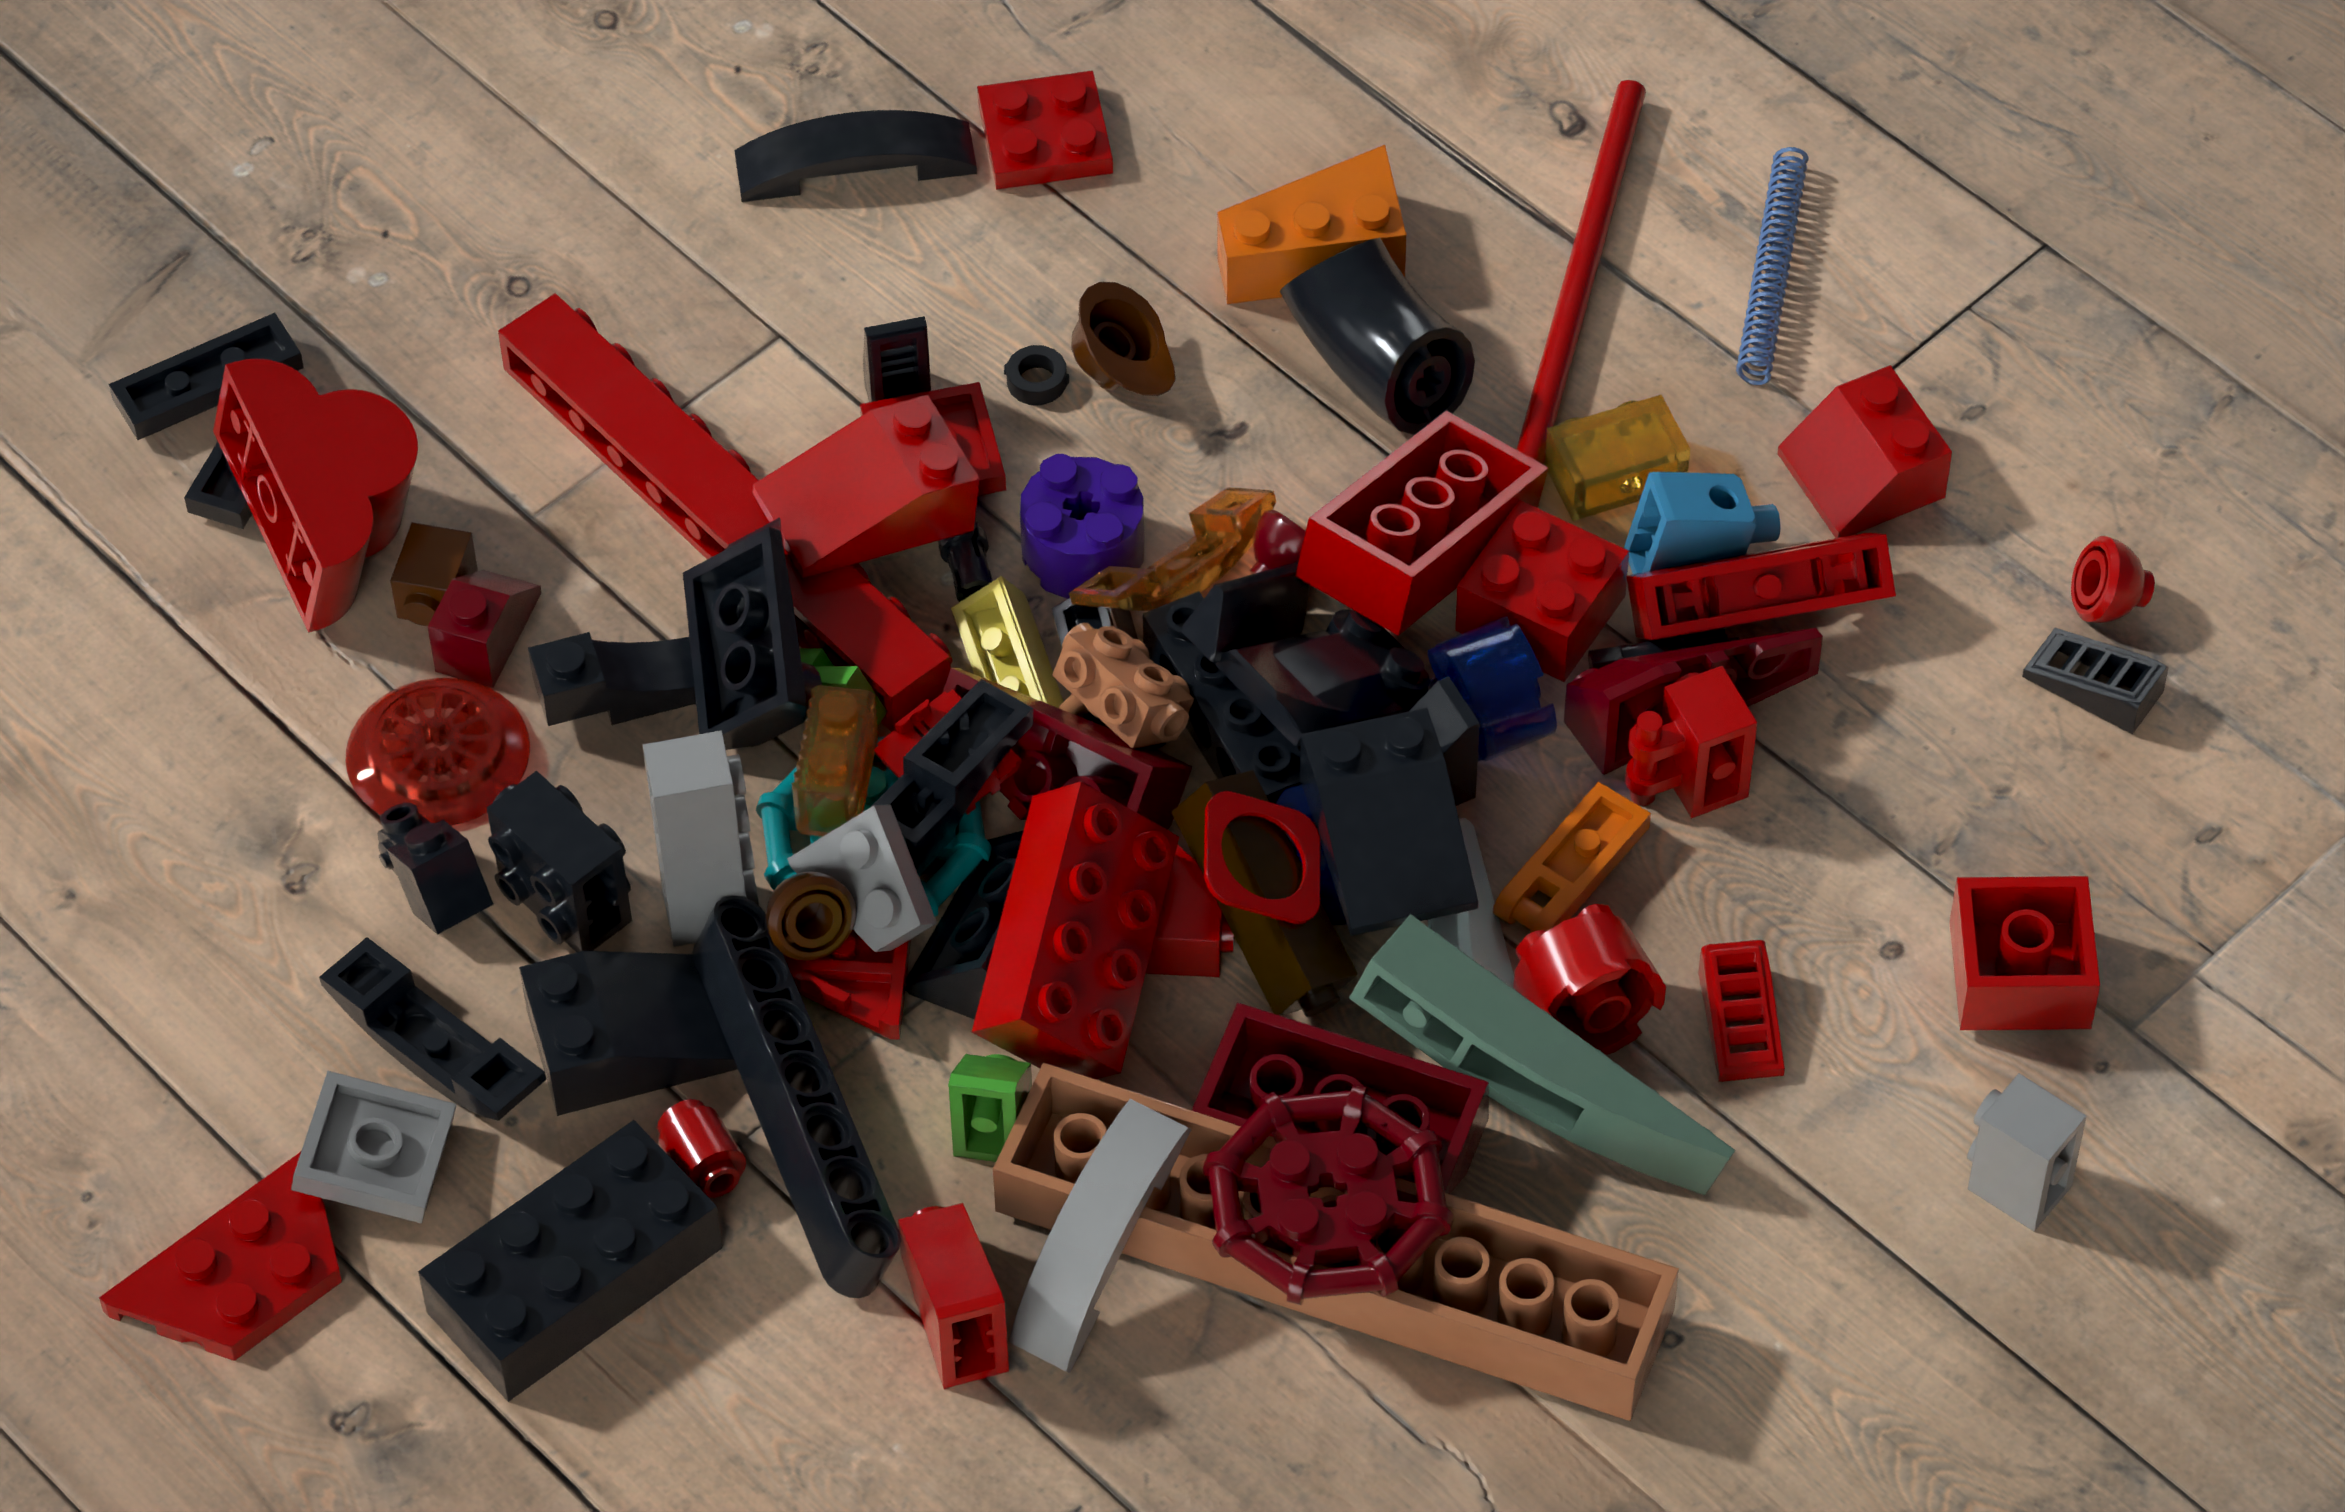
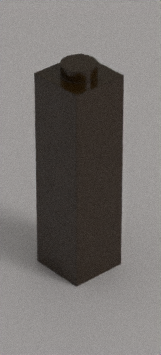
(1291, 962)

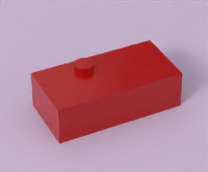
(1416, 521)

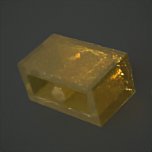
(1608, 455)

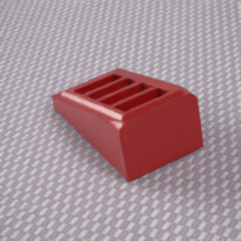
(1732, 971)

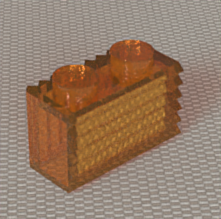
(834, 758)

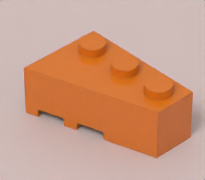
(1306, 222)

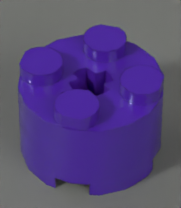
(1080, 520)

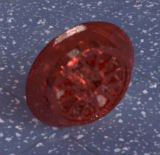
(466, 795)

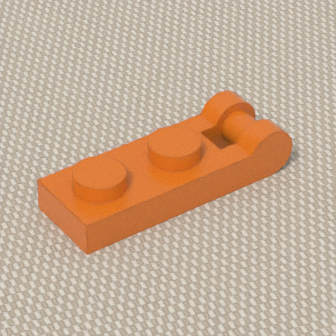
(1573, 860)

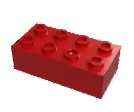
(1076, 932)

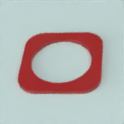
(1224, 887)

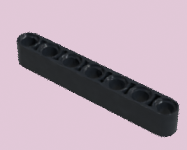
(796, 1098)

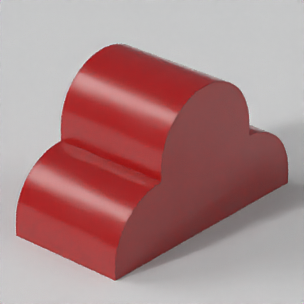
(318, 476)

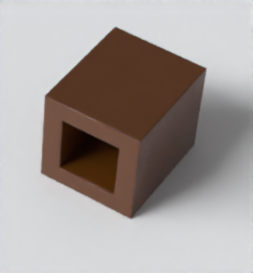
(427, 566)

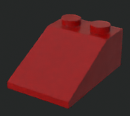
(872, 489)

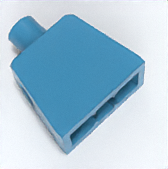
(1695, 520)

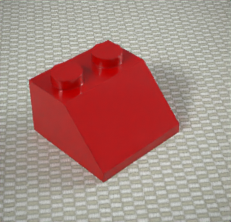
(1867, 454)

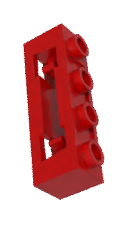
(1761, 585)

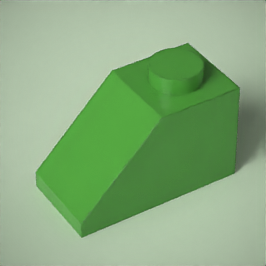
(986, 1103)

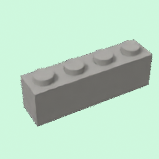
(699, 829)

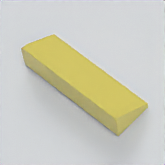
(1005, 641)

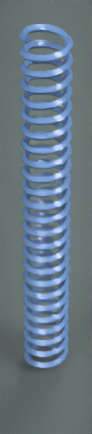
(1759, 266)

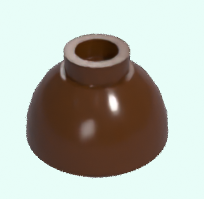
(810, 916)

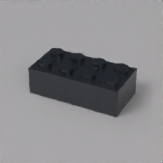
(570, 1260)

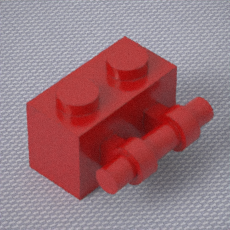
(1696, 747)

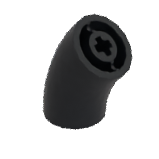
(1382, 336)

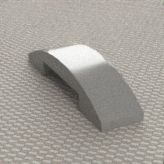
(1093, 1231)

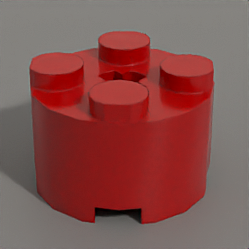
(1590, 977)

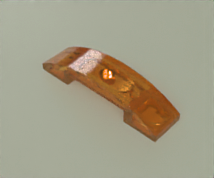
(1222, 537)

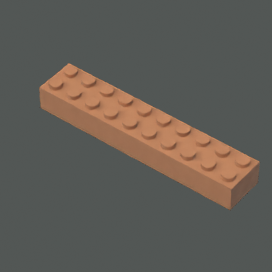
(1483, 1296)

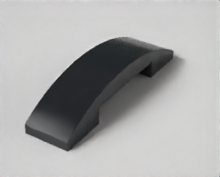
(853, 144)
(426, 1036)

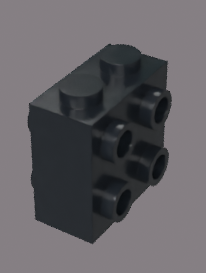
(559, 863)

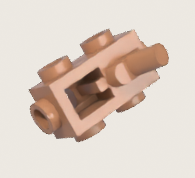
(1121, 686)

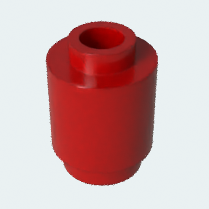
(701, 1146)

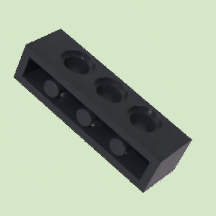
(1222, 719)

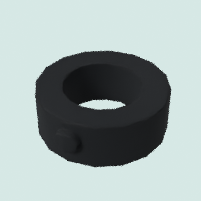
(1036, 392)

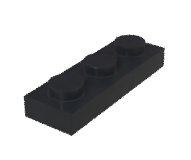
(194, 378)

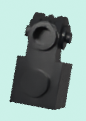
(433, 867)

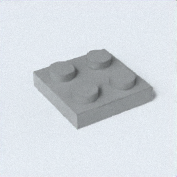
(374, 1147)

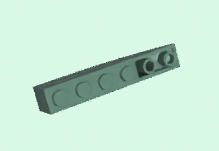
(1531, 1060)

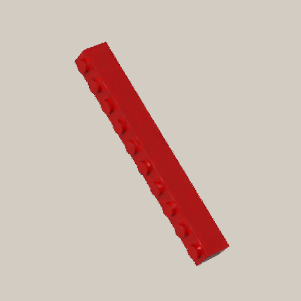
(710, 495)

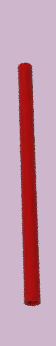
(1581, 269)

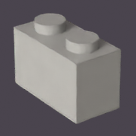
(2025, 1150)

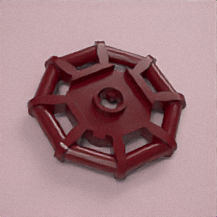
(1327, 1159)

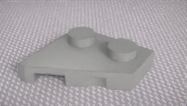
(880, 874)

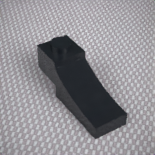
(625, 679)
(952, 766)

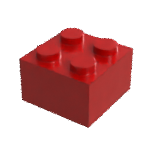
(1549, 582)
(2024, 953)

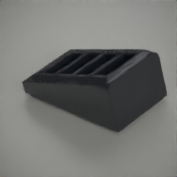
(896, 359)
(2105, 700)

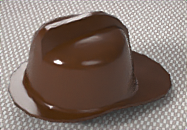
(1122, 341)

